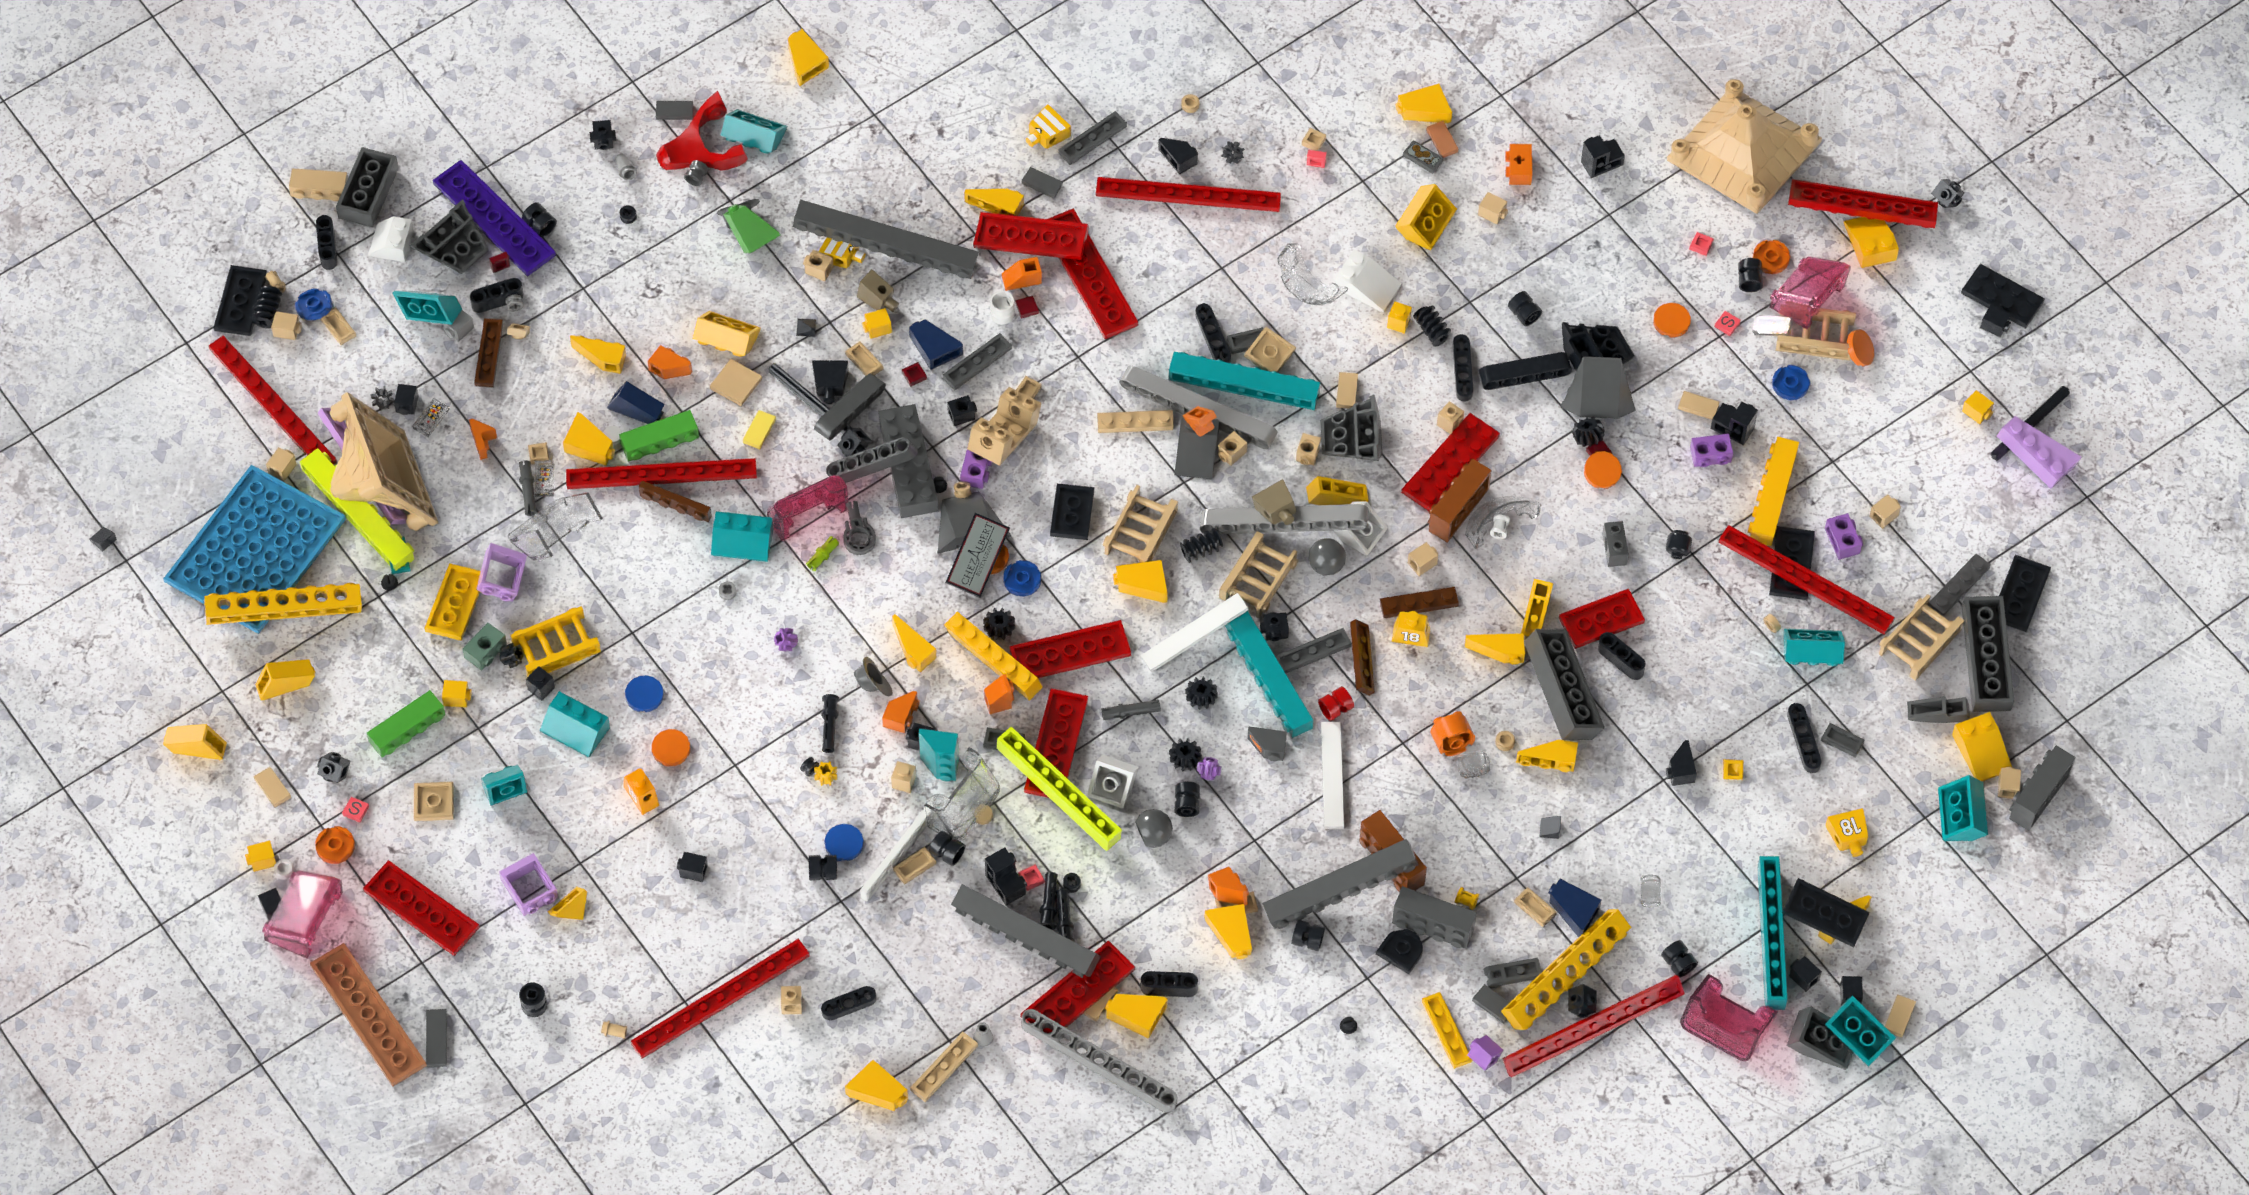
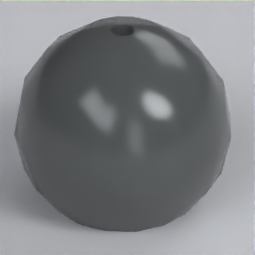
(1327, 556)
(1154, 827)

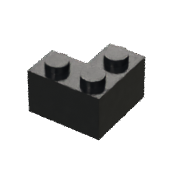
(1601, 156)
(1736, 422)
(1002, 875)

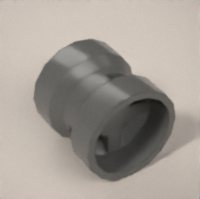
(696, 172)

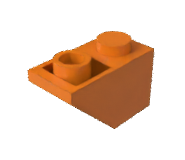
(1022, 274)
(668, 364)
(999, 695)
(899, 712)
(1227, 887)

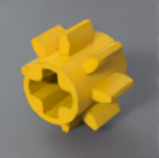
(825, 773)

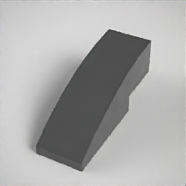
(1939, 710)

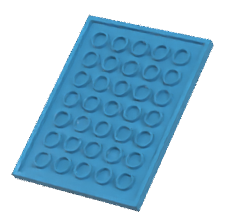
(256, 541)

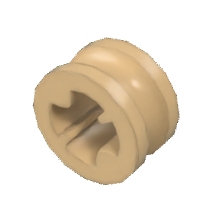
(962, 489)

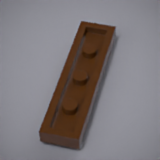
(488, 352)
(679, 503)
(1419, 602)
(1362, 657)

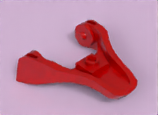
(690, 147)

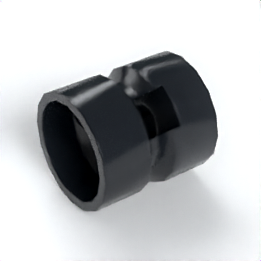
(539, 219)
(1750, 275)
(1524, 308)
(1187, 798)
(948, 849)
(822, 867)
(1314, 938)
(1678, 956)
(533, 999)

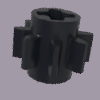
(1237, 152)
(379, 402)
(511, 655)

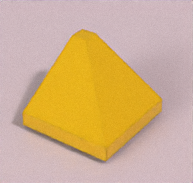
(1733, 769)

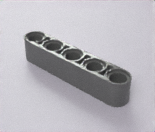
(849, 406)
(873, 460)

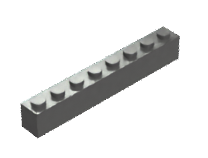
(1340, 884)
(1026, 931)

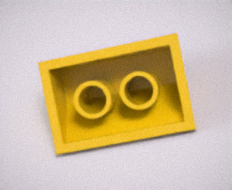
(1426, 216)
(725, 333)

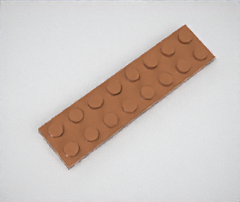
(368, 1014)

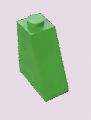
(749, 228)

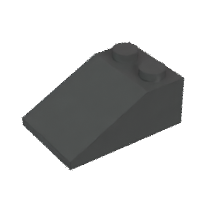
(1196, 453)
(1816, 1040)

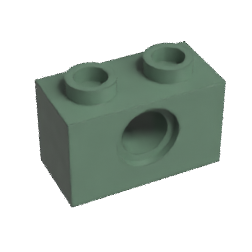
(487, 636)

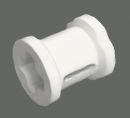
(1499, 527)

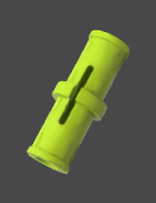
(822, 553)

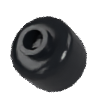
(1678, 544)

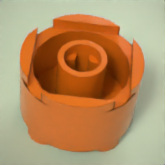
(1452, 734)

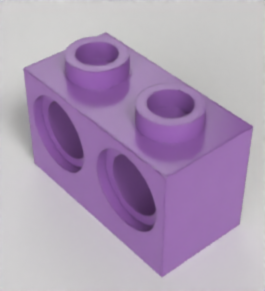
(1710, 446)
(974, 466)
(1839, 537)

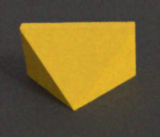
(571, 906)

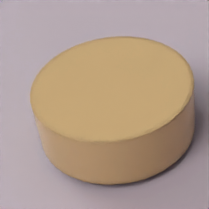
(1190, 103)
(1772, 623)
(1505, 741)
(986, 817)

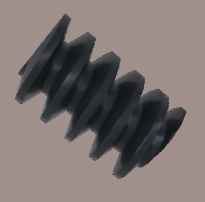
(266, 306)
(1432, 325)
(1201, 544)

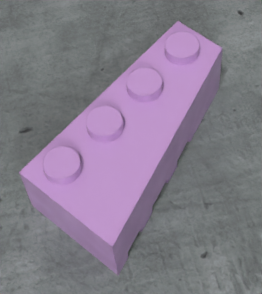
(2038, 451)

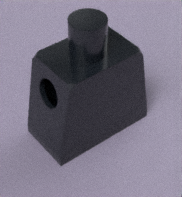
(830, 378)

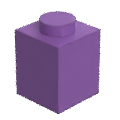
(1485, 1052)

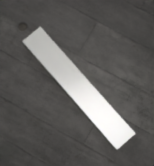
(1194, 632)
(1332, 775)
(894, 856)

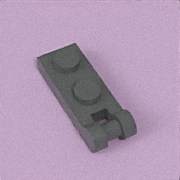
(1512, 972)

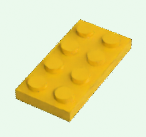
(454, 602)

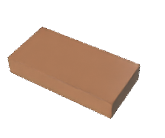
(1442, 139)

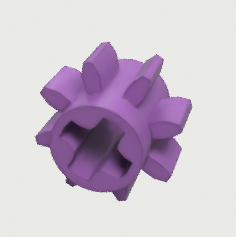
(785, 639)
(1209, 768)

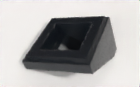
(806, 327)

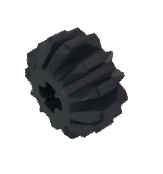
(1588, 432)
(999, 623)
(1208, 695)
(1185, 761)

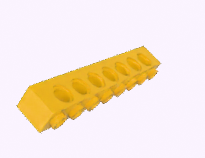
(274, 610)
(1570, 958)

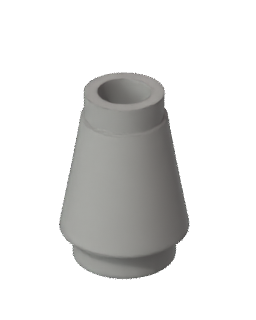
(625, 167)
(983, 1035)

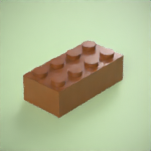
(1459, 500)
(1378, 834)

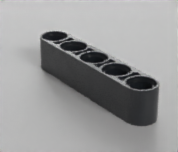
(1525, 371)

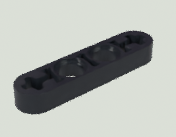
(1216, 334)
(1462, 367)
(1801, 738)

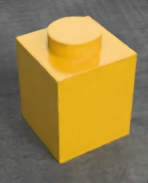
(1399, 317)
(877, 323)
(1978, 407)
(456, 693)
(260, 856)

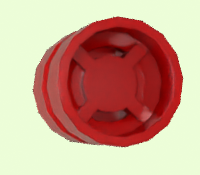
(1336, 703)

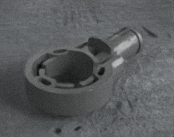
(857, 526)

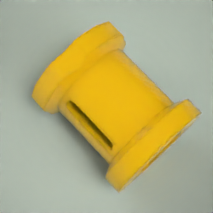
(1466, 898)

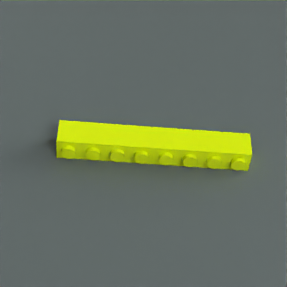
(359, 513)
(1059, 788)

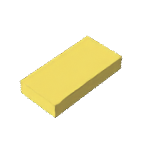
(759, 429)

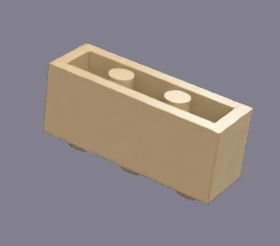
(317, 184)

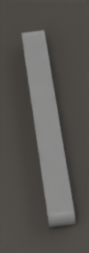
(1185, 400)
(1305, 519)
(1103, 1069)

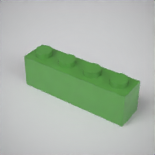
(659, 435)
(406, 724)

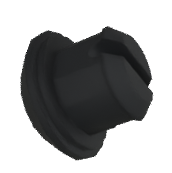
(940, 484)
(389, 582)
(1348, 1025)

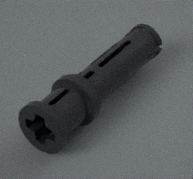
(829, 715)
(1048, 908)
(1065, 925)

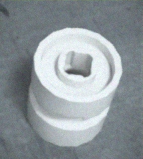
(1002, 307)

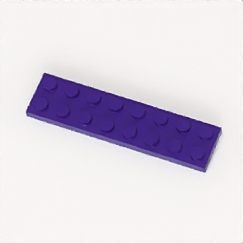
(495, 218)

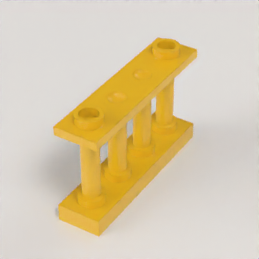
(569, 655)

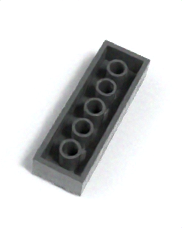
(913, 478)
(1987, 654)
(1564, 684)

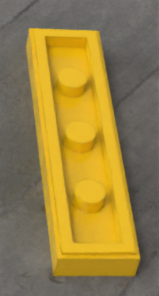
(1446, 1030)

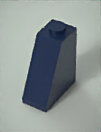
(934, 343)
(636, 404)
(1574, 905)

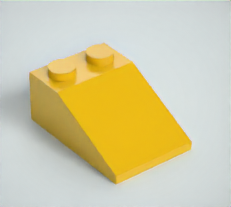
(1871, 241)
(1981, 746)

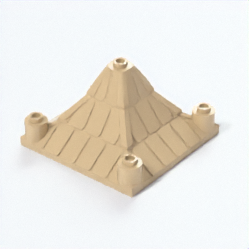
(1744, 148)
(378, 464)

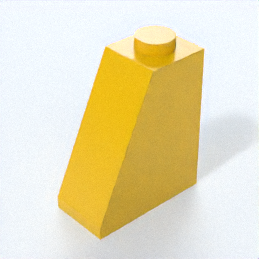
(806, 57)
(1424, 105)
(588, 441)
(1142, 580)
(284, 677)
(195, 741)
(1231, 929)
(1136, 1012)
(877, 1087)

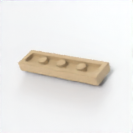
(1135, 421)
(944, 1066)

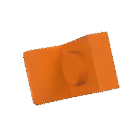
(1200, 420)
(482, 434)

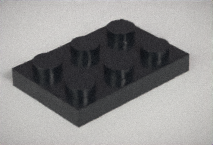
(1072, 511)

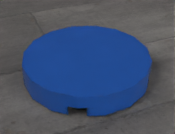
(313, 304)
(1790, 382)
(1022, 578)
(644, 693)
(844, 842)

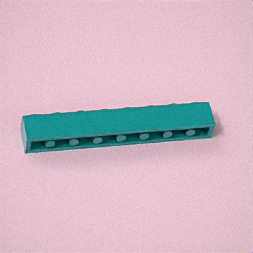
(1244, 380)
(1269, 675)
(1772, 932)

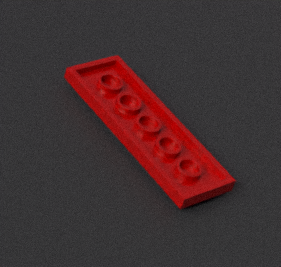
(1031, 235)
(1465, 443)
(1073, 649)
(1059, 732)
(421, 908)
(1074, 994)

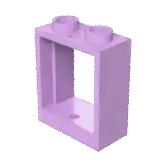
(508, 557)
(520, 869)

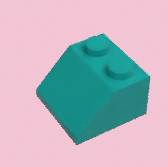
(504, 784)

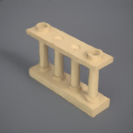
(1821, 347)
(1159, 526)
(1247, 560)
(1929, 653)

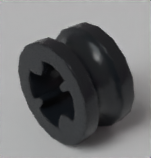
(625, 218)
(808, 766)
(1072, 876)

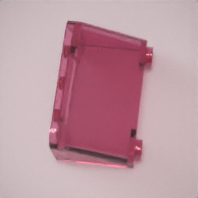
(1809, 288)
(830, 491)
(302, 911)
(1724, 1021)

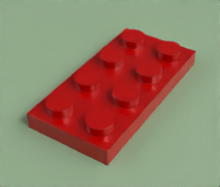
(1604, 615)

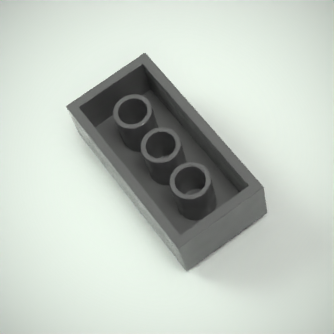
(367, 187)
(2041, 787)
(1434, 918)

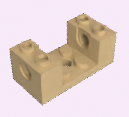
(1013, 421)

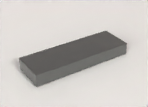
(436, 1038)

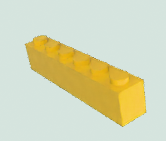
(1774, 490)
(993, 655)

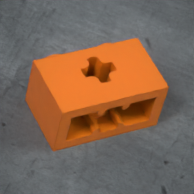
(1520, 164)

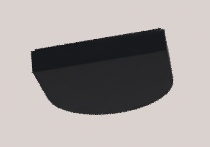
(1401, 949)

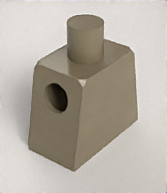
(876, 292)
(1275, 503)

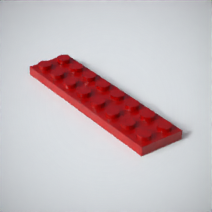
(1863, 203)
(1097, 287)

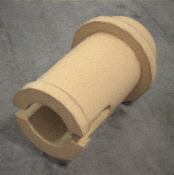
(275, 281)
(614, 1029)

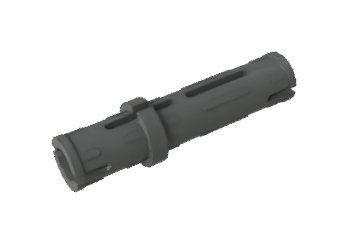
(527, 487)
(1122, 711)

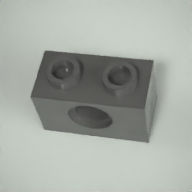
(1615, 544)

